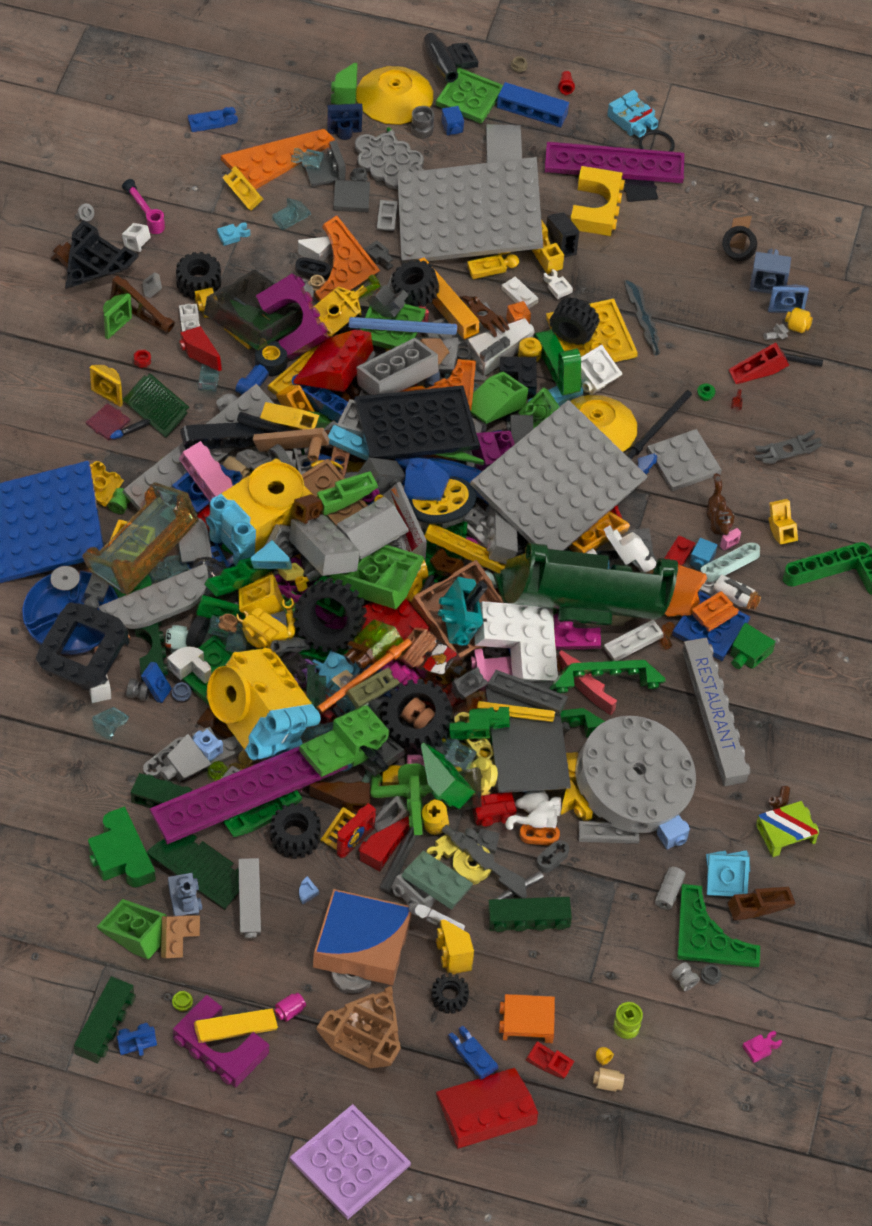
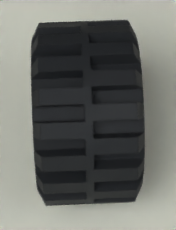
(194, 265)
(417, 280)
(574, 321)
(295, 844)

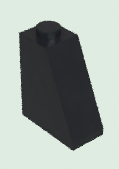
(563, 233)

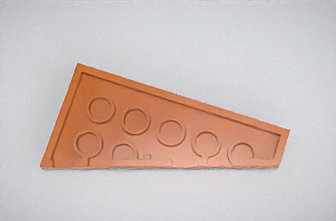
(273, 159)

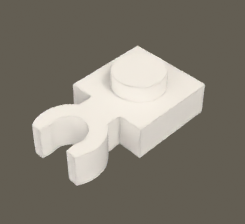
(558, 286)

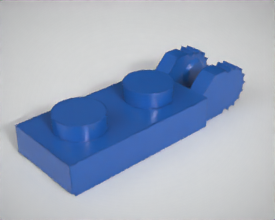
(212, 119)
(473, 1053)

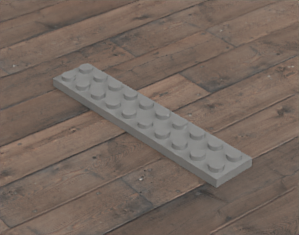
(170, 468)

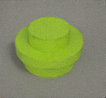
(182, 1001)

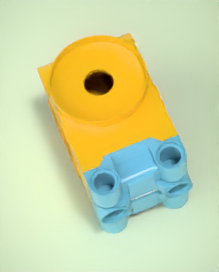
(252, 508)
(260, 703)

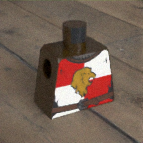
(441, 665)

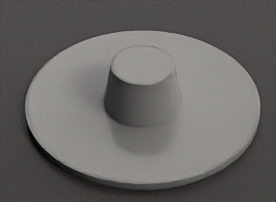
(65, 578)

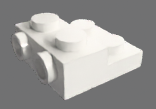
(598, 370)

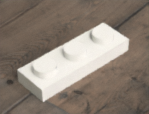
(633, 640)

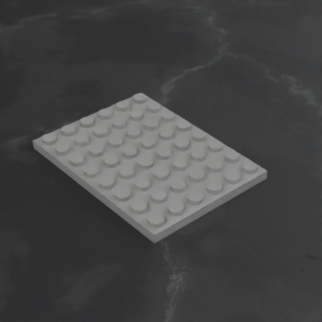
(470, 210)
(559, 479)

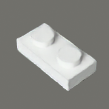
(519, 292)

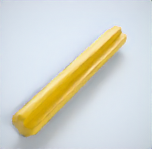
(522, 712)

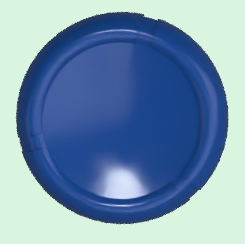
(46, 602)

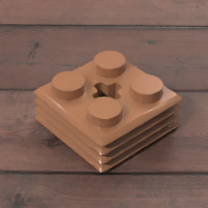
(422, 642)

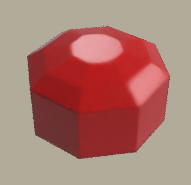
(142, 358)

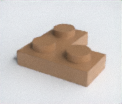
(174, 930)

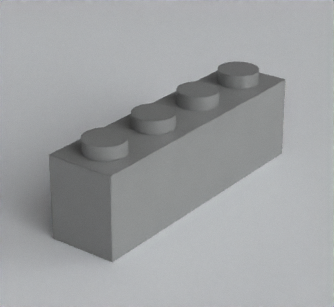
(501, 537)

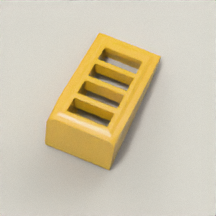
(344, 813)

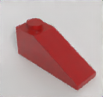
(200, 347)
(760, 364)
(383, 844)

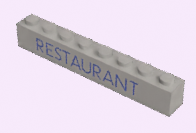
(715, 712)

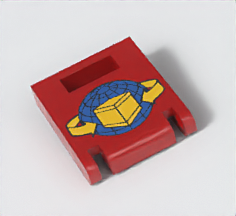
(355, 830)

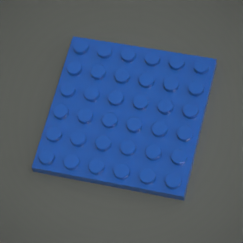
(47, 521)

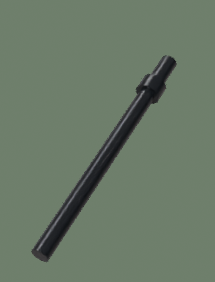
(637, 447)

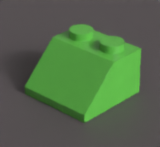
(345, 86)

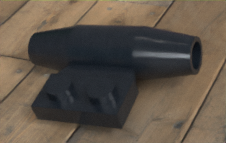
(447, 58)

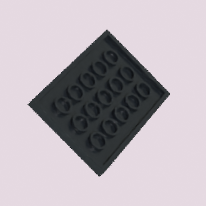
(416, 423)

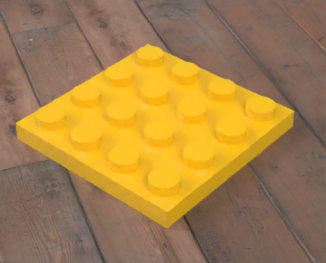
(609, 333)

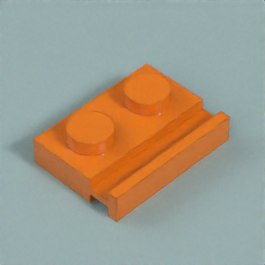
(714, 611)

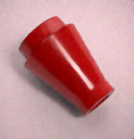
(566, 84)

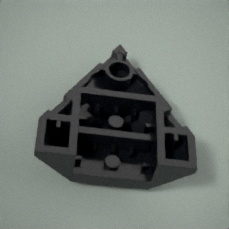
(94, 257)

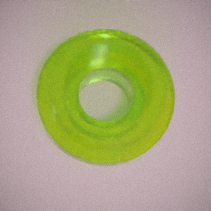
(215, 766)

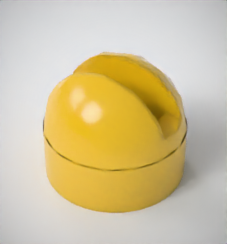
(604, 1055)

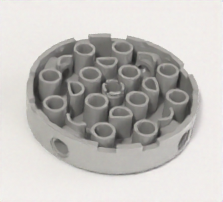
(635, 773)

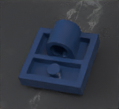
(344, 120)

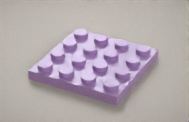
(350, 1161)

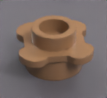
(228, 622)

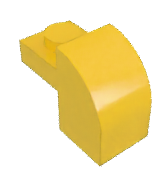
(780, 522)

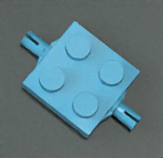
(335, 665)

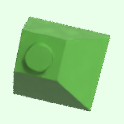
(116, 313)

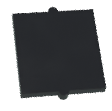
(640, 190)

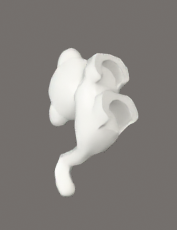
(542, 811)

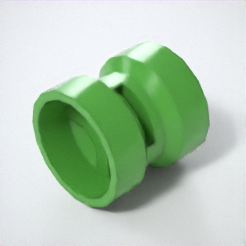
(119, 502)

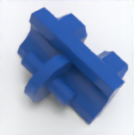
(136, 1040)

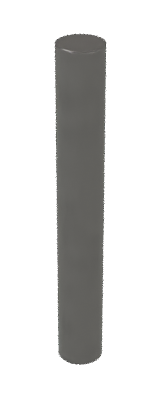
(528, 882)

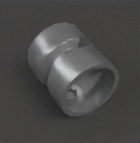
(422, 122)

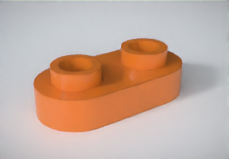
(539, 835)

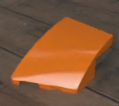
(685, 592)

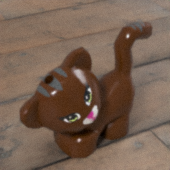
(718, 512)

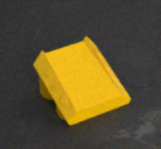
(104, 482)

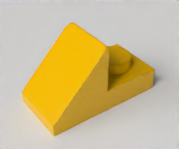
(574, 800)

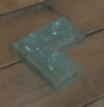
(235, 641)

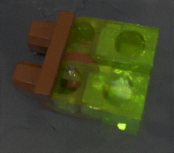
(372, 644)

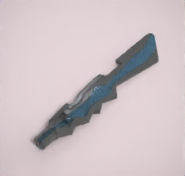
(644, 318)

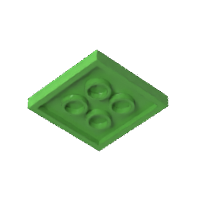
(472, 94)
(392, 339)

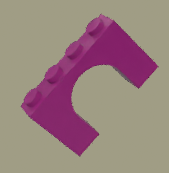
(311, 330)
(231, 1066)

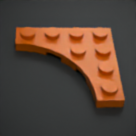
(350, 260)
(461, 375)

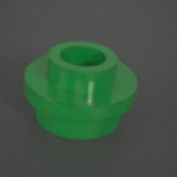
(706, 392)

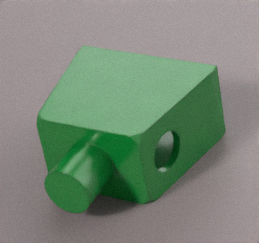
(751, 647)

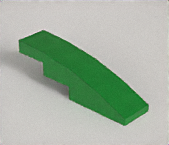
(235, 577)

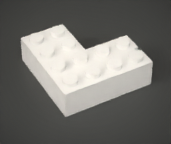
(528, 635)

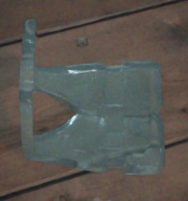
(455, 746)

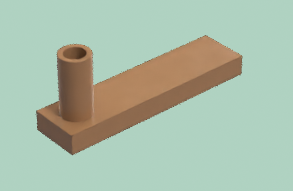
(309, 438)

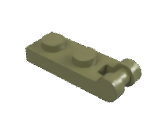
(372, 688)

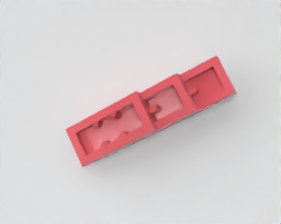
(589, 686)

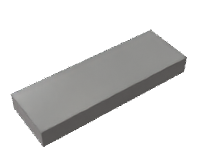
(605, 833)

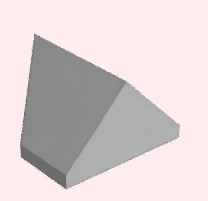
(390, 813)

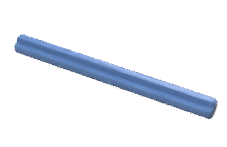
(402, 325)

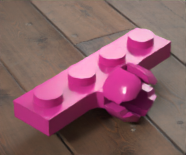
(575, 638)

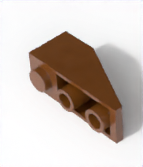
(340, 794)

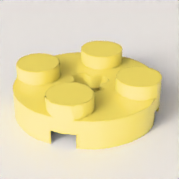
(488, 773)
(472, 873)

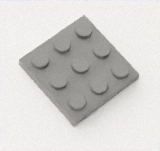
(684, 460)

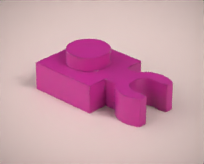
(759, 1048)

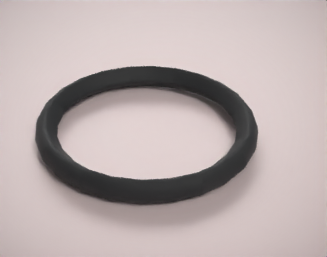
(657, 132)

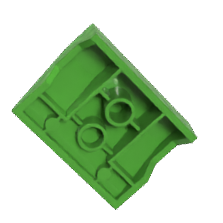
(384, 576)

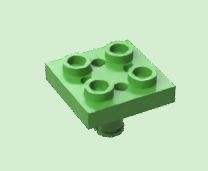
(539, 406)

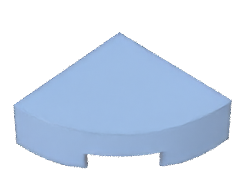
(307, 890)

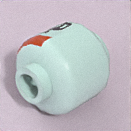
(176, 637)

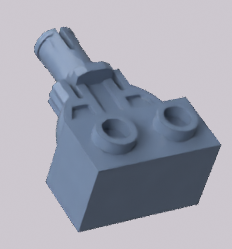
(183, 895)

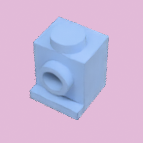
(208, 744)

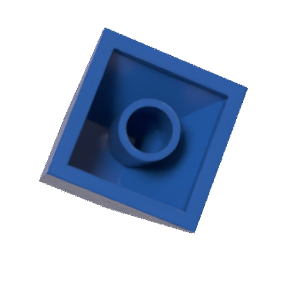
(425, 480)

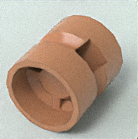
(413, 709)

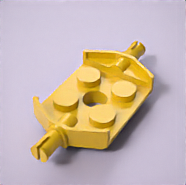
(348, 307)

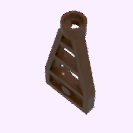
(156, 319)

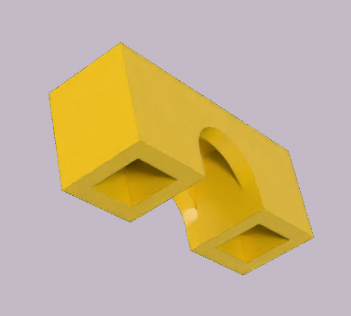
(550, 255)

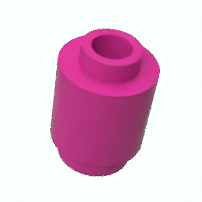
(289, 1007)

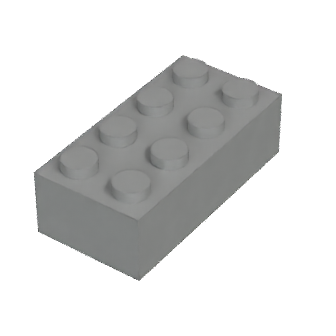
(398, 368)
(324, 546)

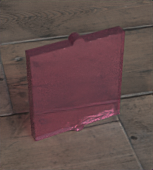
(107, 421)

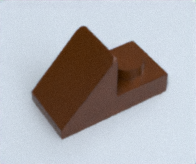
(218, 727)

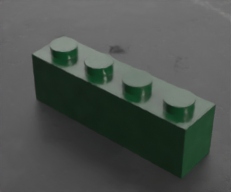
(152, 791)
(529, 914)
(104, 1019)

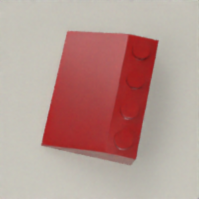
(336, 361)
(487, 1107)

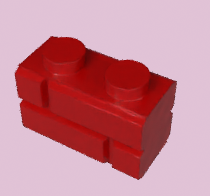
(494, 809)

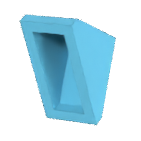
(271, 558)

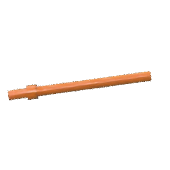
(393, 653)

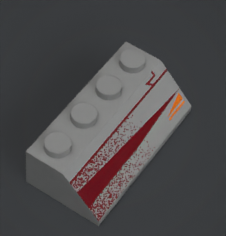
(415, 538)

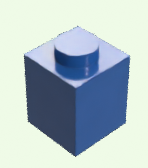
(452, 120)

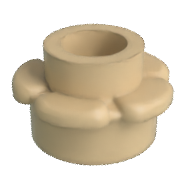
(316, 279)

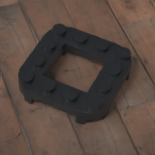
(95, 672)

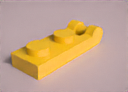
(243, 188)

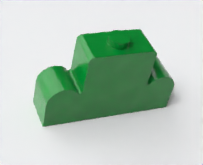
(120, 851)

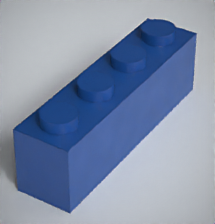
(533, 104)

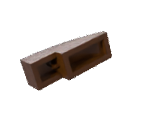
(760, 902)

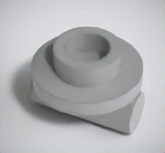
(85, 212)

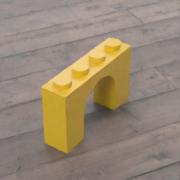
(606, 184)

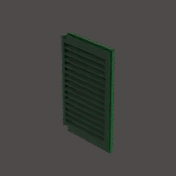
(157, 403)

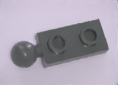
(95, 591)

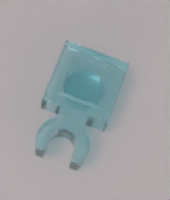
(309, 159)

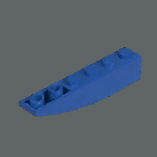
(451, 467)

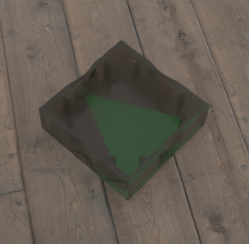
(241, 313)

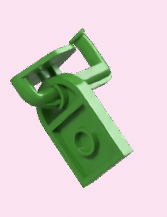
(412, 786)

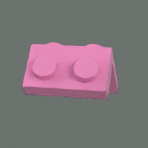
(488, 666)

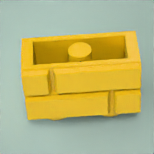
(264, 628)

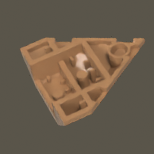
(364, 1030)

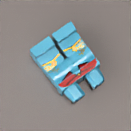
(632, 114)

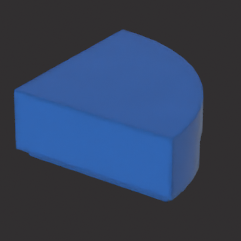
(647, 462)

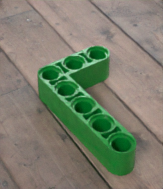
(562, 365)
(836, 565)

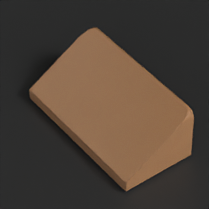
(739, 240)

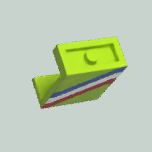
(786, 827)

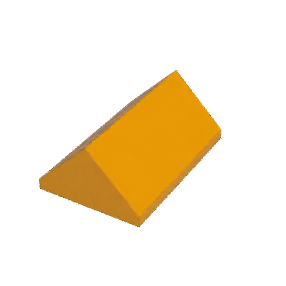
(596, 535)

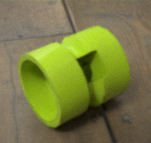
(628, 1020)

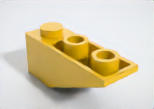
(289, 416)

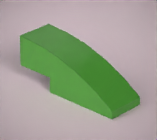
(346, 492)

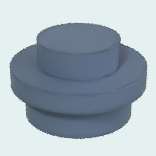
(181, 692)

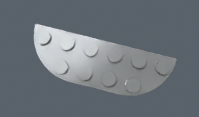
(160, 599)

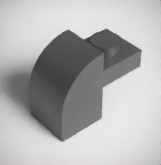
(387, 302)

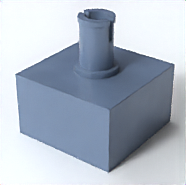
(769, 271)

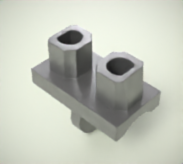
(468, 684)

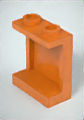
(528, 1016)

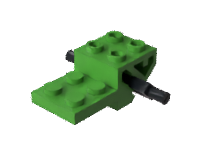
(352, 741)

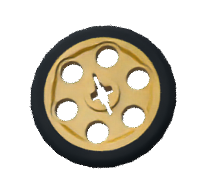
(466, 495)

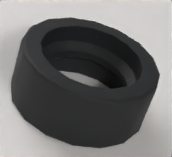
(731, 233)

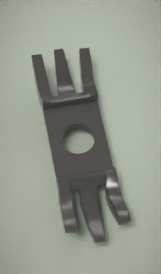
(798, 444)

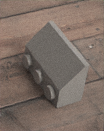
(373, 527)

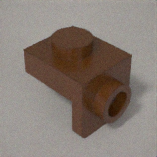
(62, 253)
(445, 565)

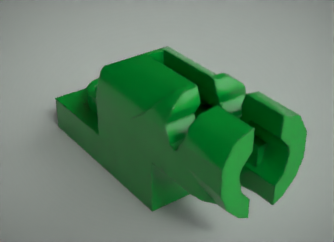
(480, 723)

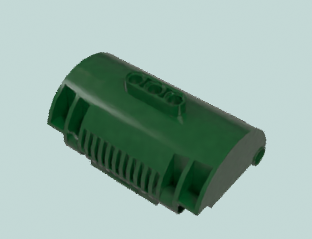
(585, 586)

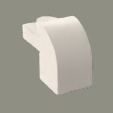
(189, 660)

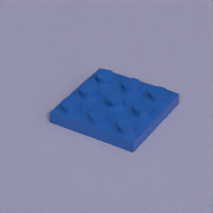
(720, 637)

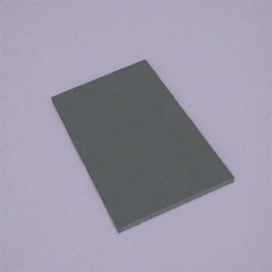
(529, 752)

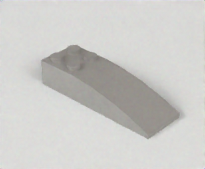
(503, 142)

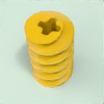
(435, 817)

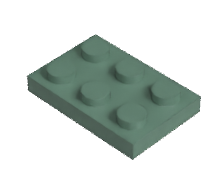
(437, 879)

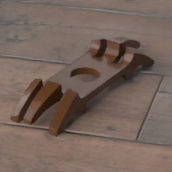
(487, 320)

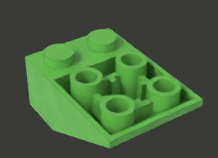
(498, 397)

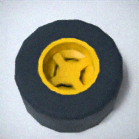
(272, 357)

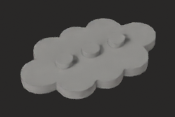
(387, 157)

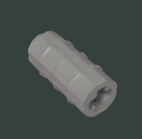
(670, 888)

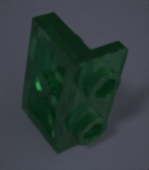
(315, 686)

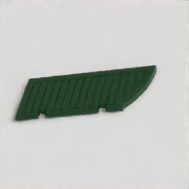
(212, 869)

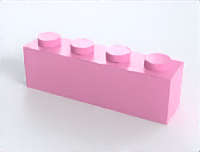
(205, 471)

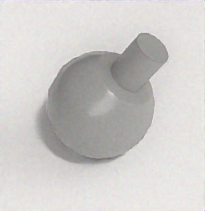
(225, 400)

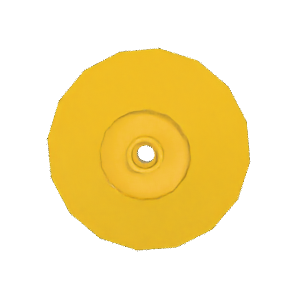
(393, 94)
(610, 418)

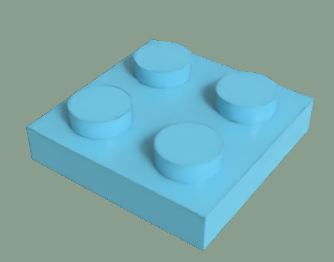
(727, 875)

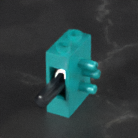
(462, 610)

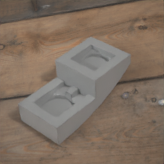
(387, 215)

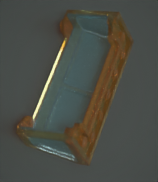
(144, 538)

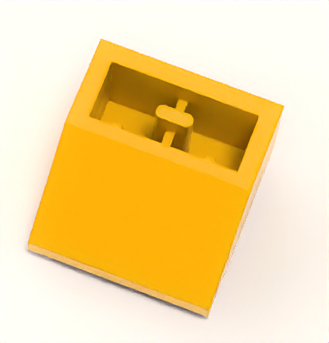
(455, 947)

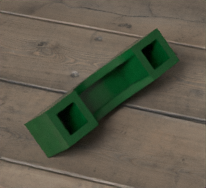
(157, 653)

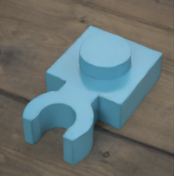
(232, 234)

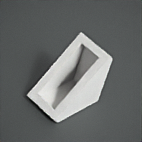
(315, 248)

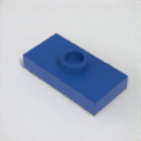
(156, 682)

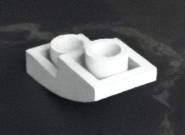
(189, 316)

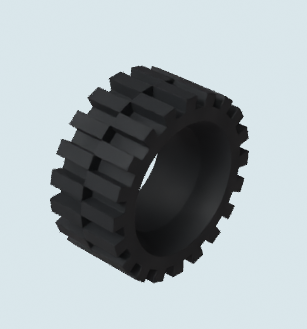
(312, 627)
(430, 734)

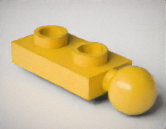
(491, 265)

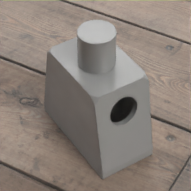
(184, 760)

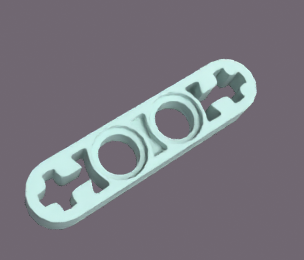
(747, 553)

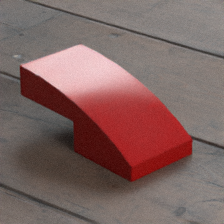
(549, 1061)

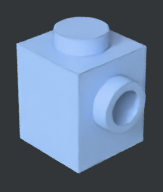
(673, 832)

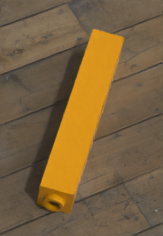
(454, 309)

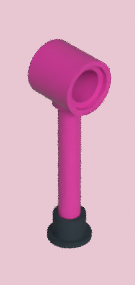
(154, 217)

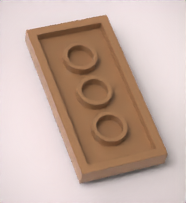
(324, 477)

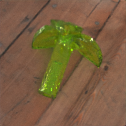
(375, 284)

